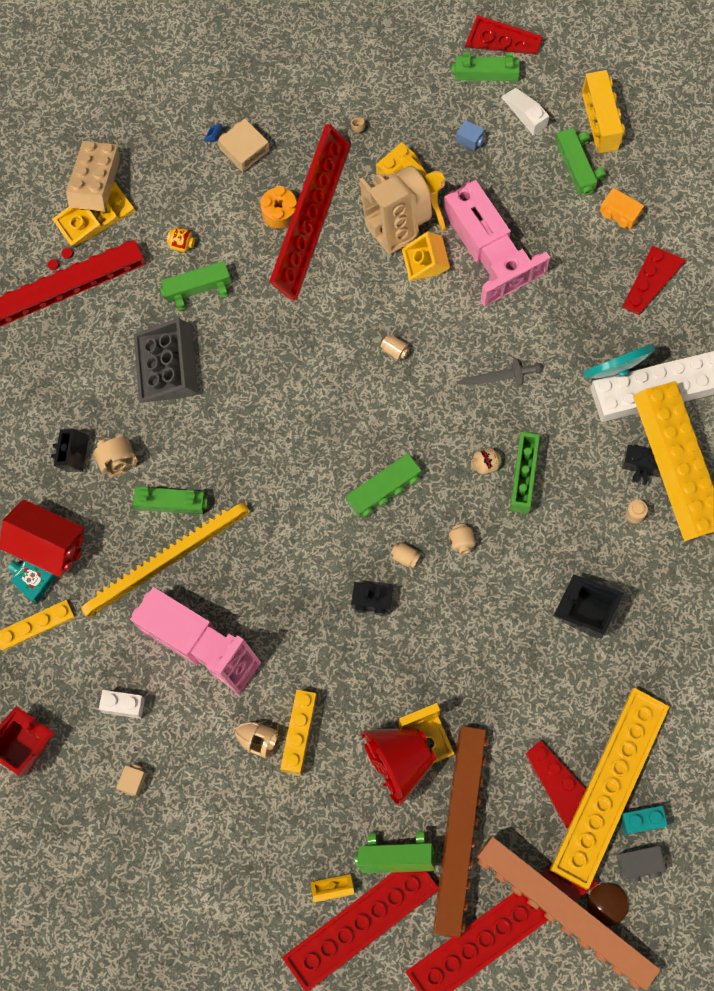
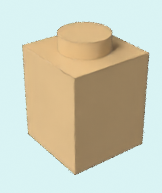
(131, 780)

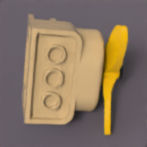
(401, 203)

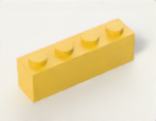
(298, 732)

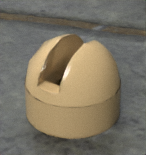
(358, 121)

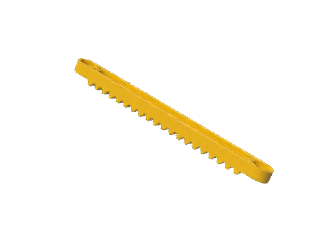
(165, 559)

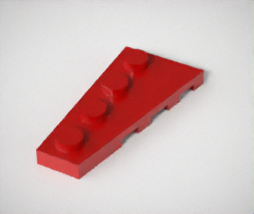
(497, 36)
(653, 275)
(557, 781)

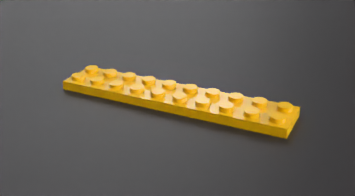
(609, 789)

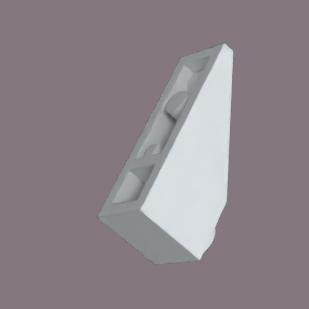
(527, 110)

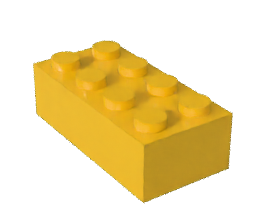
(602, 111)

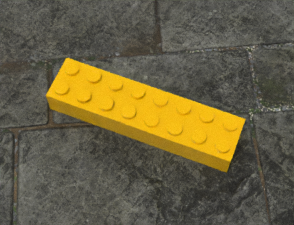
(678, 458)

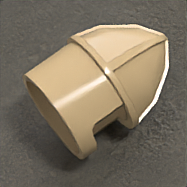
(246, 732)

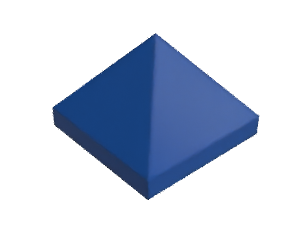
(214, 133)

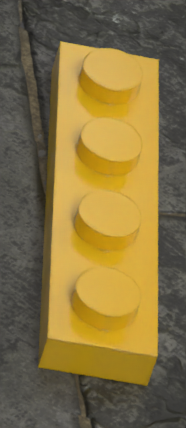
(35, 625)

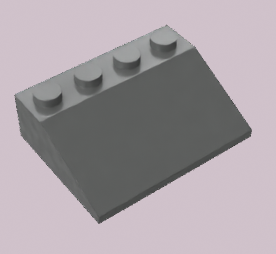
(166, 362)

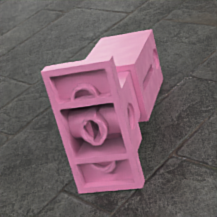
(490, 243)
(196, 639)

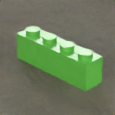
(524, 472)
(383, 486)

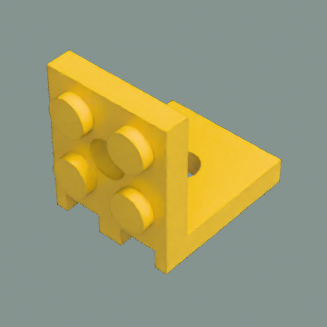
(429, 722)

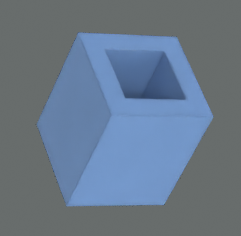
(470, 135)

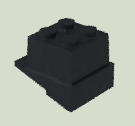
(588, 606)

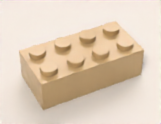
(93, 176)

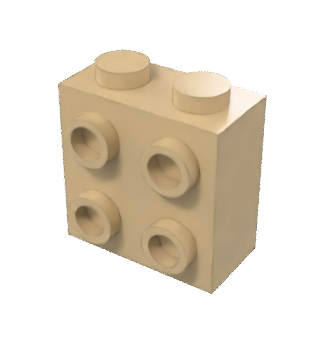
(243, 145)

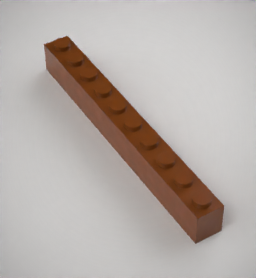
(459, 833)

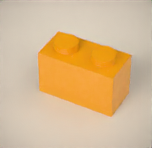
(621, 208)

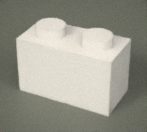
(121, 704)

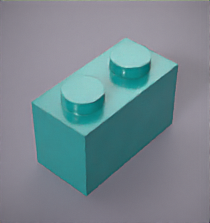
(643, 820)

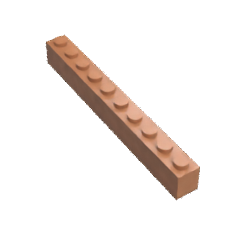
(568, 913)

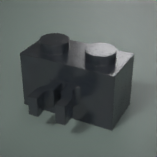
(70, 450)
(640, 461)
(371, 598)

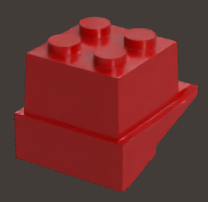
(22, 741)

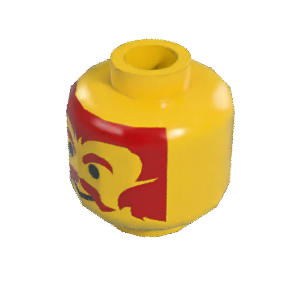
(180, 239)

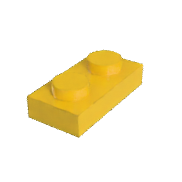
(332, 888)

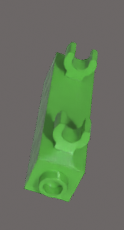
(486, 68)
(576, 161)
(196, 282)
(169, 500)
(396, 858)

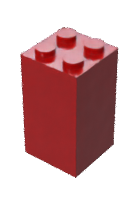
(41, 538)

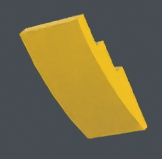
(83, 224)

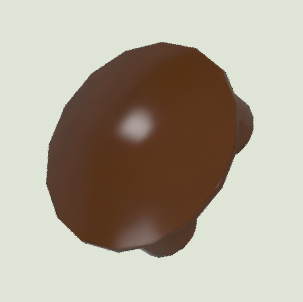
(607, 904)

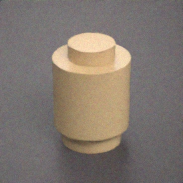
(395, 347)
(636, 511)
(405, 555)

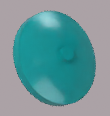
(620, 364)

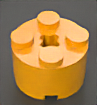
(278, 207)

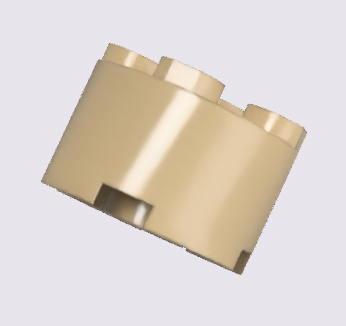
(114, 455)

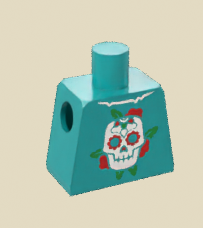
(30, 580)

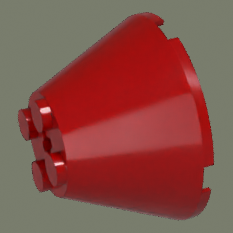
(400, 758)

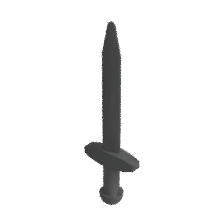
(516, 372)

